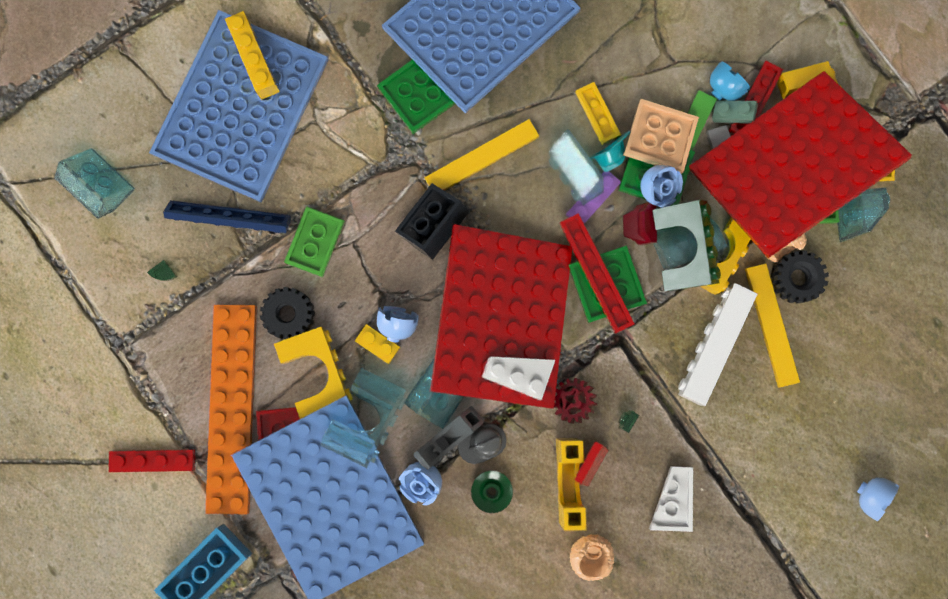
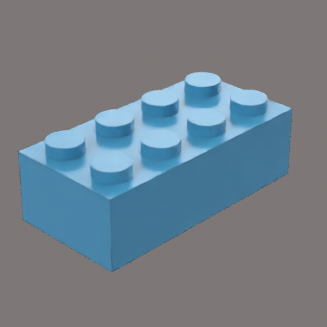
(206, 567)

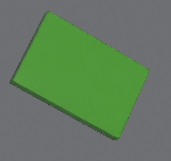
(314, 241)

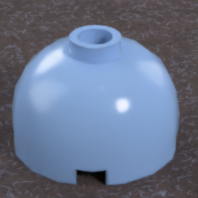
(661, 185)
(396, 323)
(420, 483)
(876, 496)

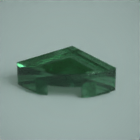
(162, 272)

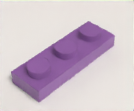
(586, 211)

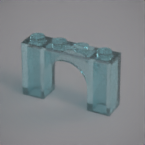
(363, 445)

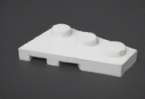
(520, 374)
(675, 503)

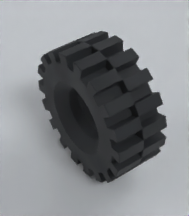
(813, 272)
(271, 313)

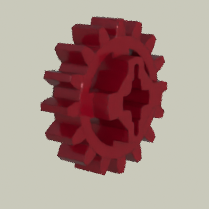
(565, 403)

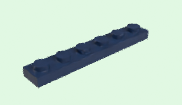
(227, 216)

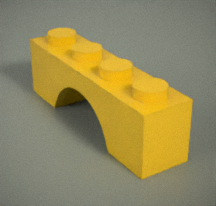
(252, 55)
(738, 248)

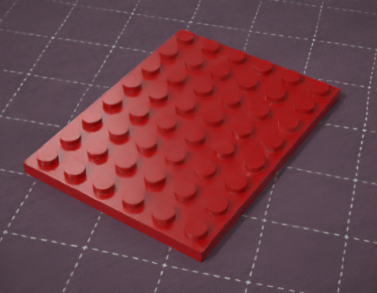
(798, 163)
(499, 301)

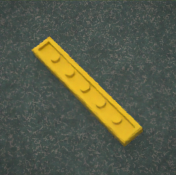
(483, 156)
(772, 326)

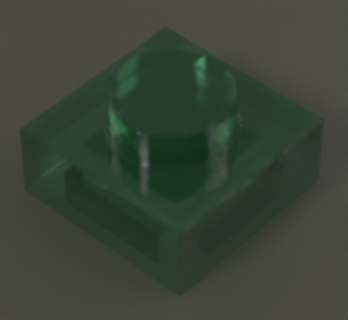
(627, 421)

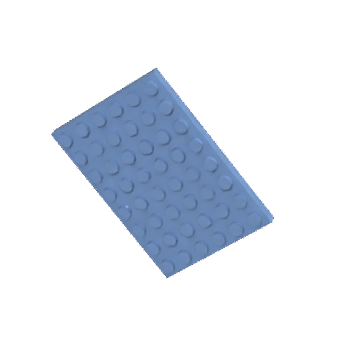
(475, 42)
(221, 122)
(323, 508)

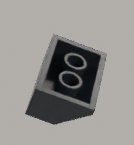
(432, 220)

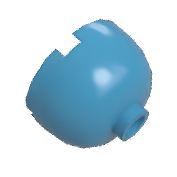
(727, 83)

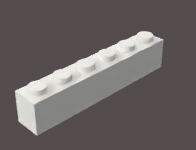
(717, 344)

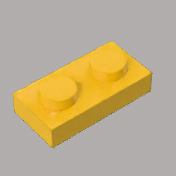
(377, 344)

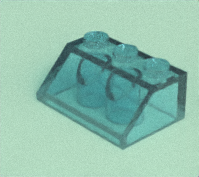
(576, 168)
(93, 182)
(862, 213)
(679, 245)
(432, 405)

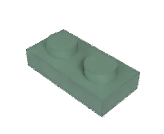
(734, 111)

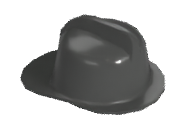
(482, 444)

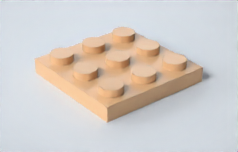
(661, 135)

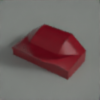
(640, 224)

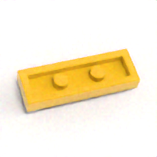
(598, 113)

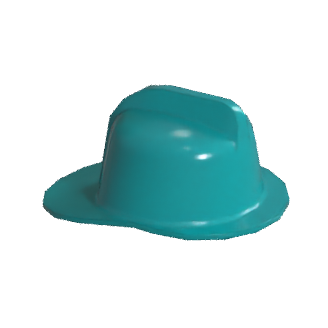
(612, 155)

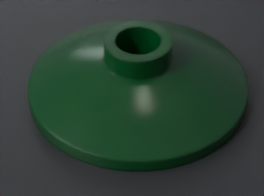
(496, 502)

